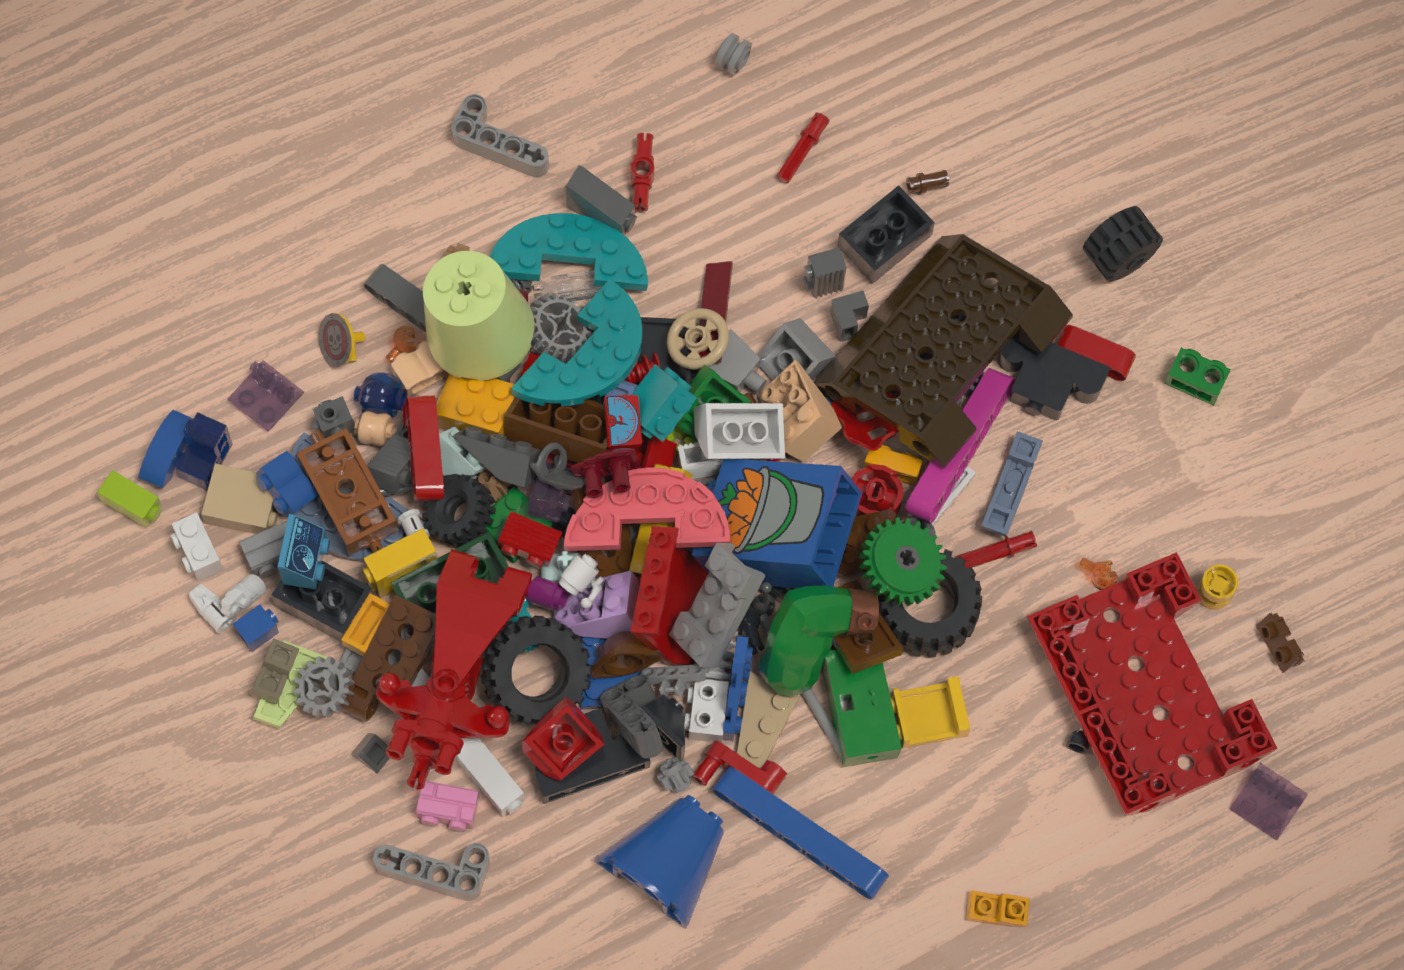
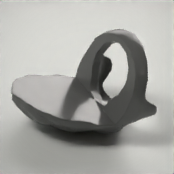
(557, 475)

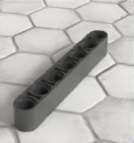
(404, 299)

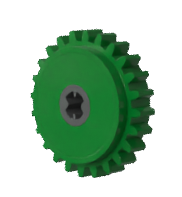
(902, 561)

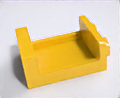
(930, 713)

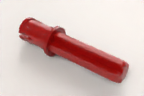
(809, 137)
(999, 550)

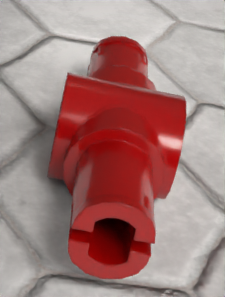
(642, 160)

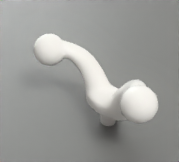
(595, 583)

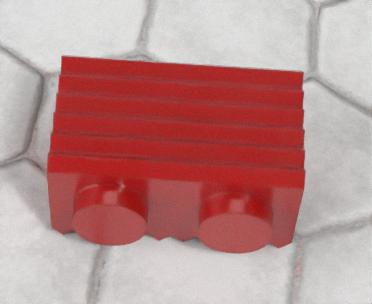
(529, 540)

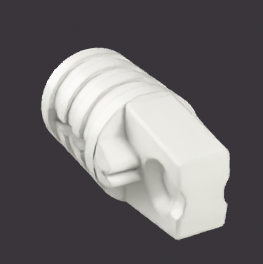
(242, 595)
(210, 608)

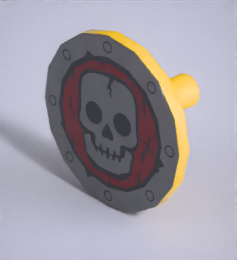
(338, 340)

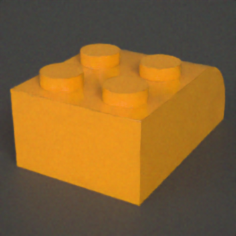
(474, 404)

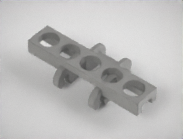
(665, 674)

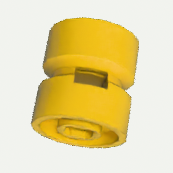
(1222, 582)

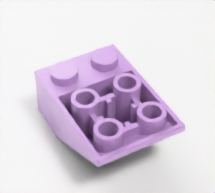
(609, 612)

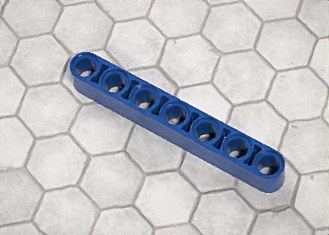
(800, 833)

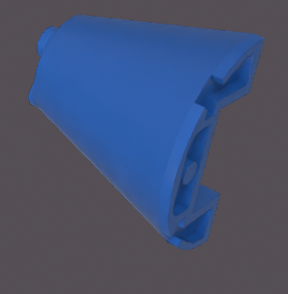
(669, 856)

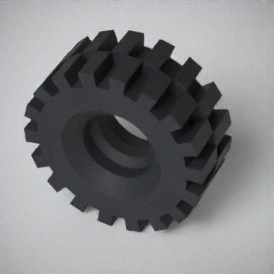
(475, 519)

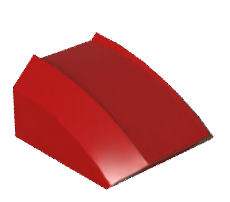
(562, 740)

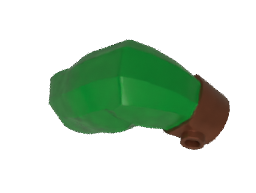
(805, 630)

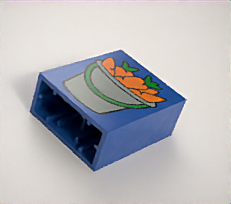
(786, 519)

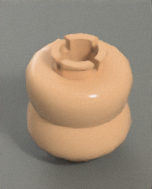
(374, 428)

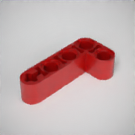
(424, 447)

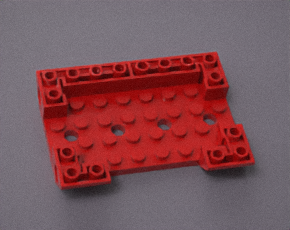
(1118, 703)

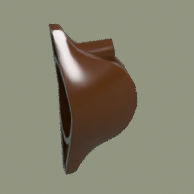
(622, 656)

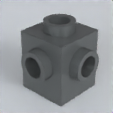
(333, 417)

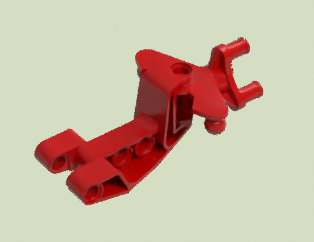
(442, 712)

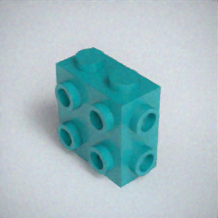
(662, 401)

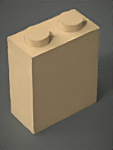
(238, 501)

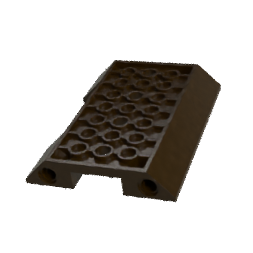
(919, 321)

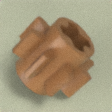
(497, 487)

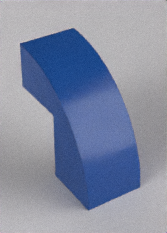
(164, 449)

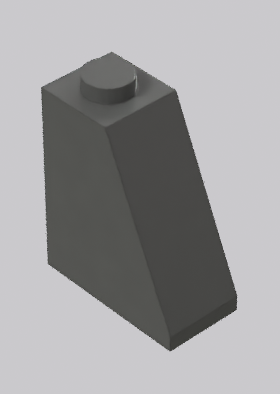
(596, 199)

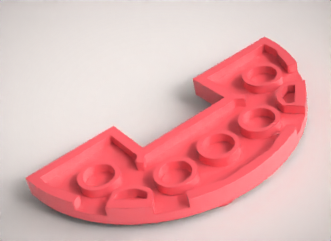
(654, 497)

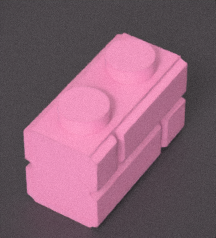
(447, 805)

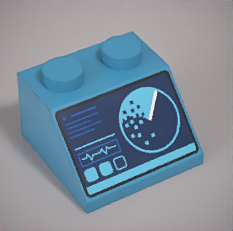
(303, 553)

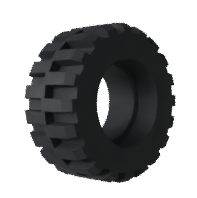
(946, 633)
(506, 647)

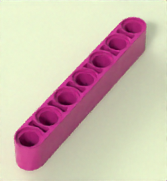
(982, 410)

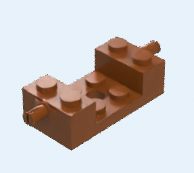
(359, 517)

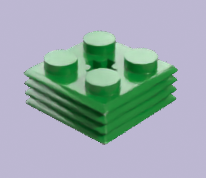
(515, 502)

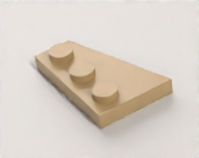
(763, 720)

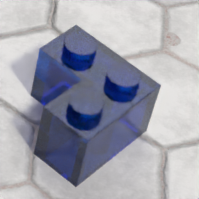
(207, 446)

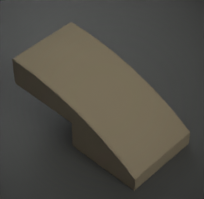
(275, 671)

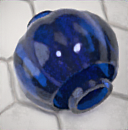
(380, 394)

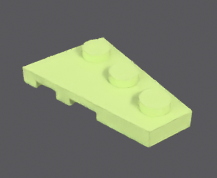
(277, 714)

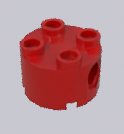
(879, 489)

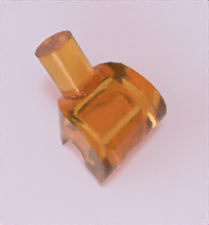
(401, 345)
(1101, 573)

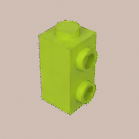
(130, 499)

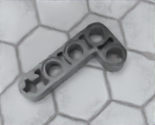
(625, 713)

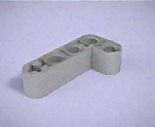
(534, 164)
(431, 866)

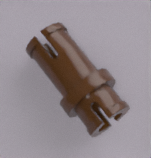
(922, 182)

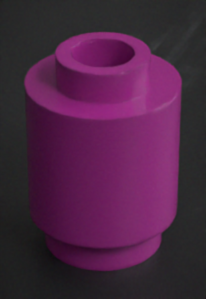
(547, 593)

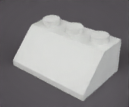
(740, 430)

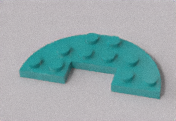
(572, 240)
(599, 363)

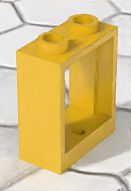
(397, 561)

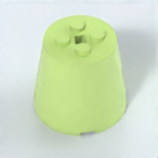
(475, 317)

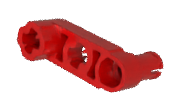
(719, 755)

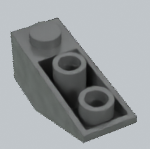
(503, 458)

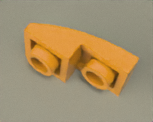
(997, 909)

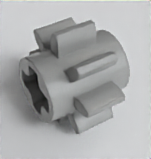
(675, 774)

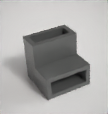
(846, 312)

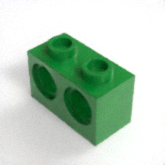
(1194, 382)

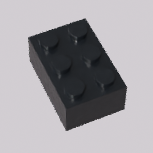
(885, 234)
(327, 607)

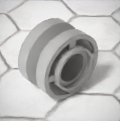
(733, 54)

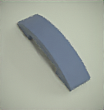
(1012, 484)

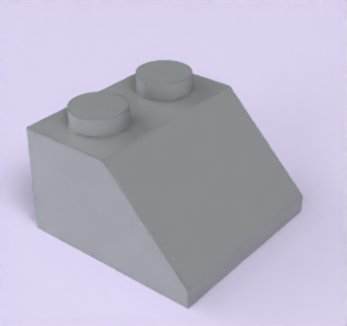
(798, 343)

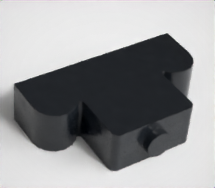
(1051, 377)
(607, 764)

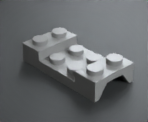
(717, 607)

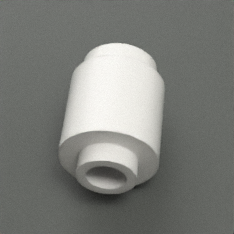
(579, 574)

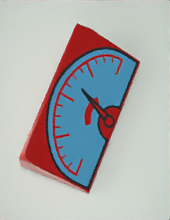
(623, 421)

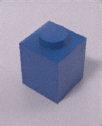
(256, 627)

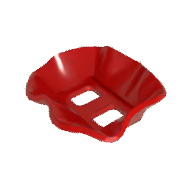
(858, 431)

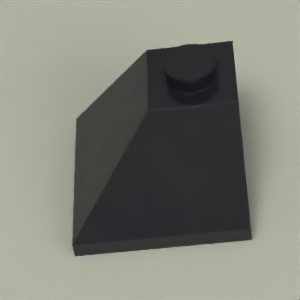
(670, 723)

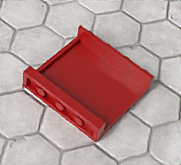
(666, 588)

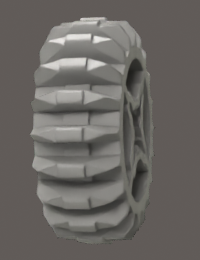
(568, 332)

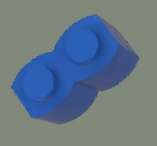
(286, 484)

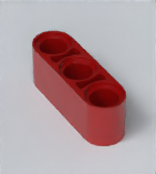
(1098, 349)

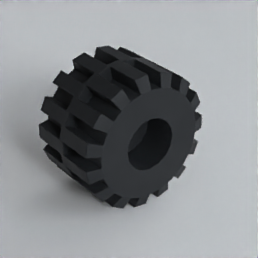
(1122, 243)

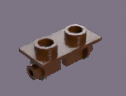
(1274, 632)

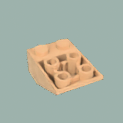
(806, 412)

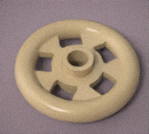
(689, 321)

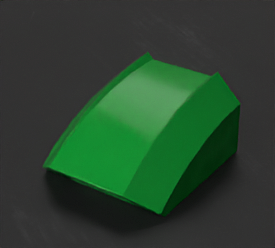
(708, 388)

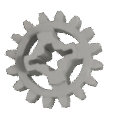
(312, 692)

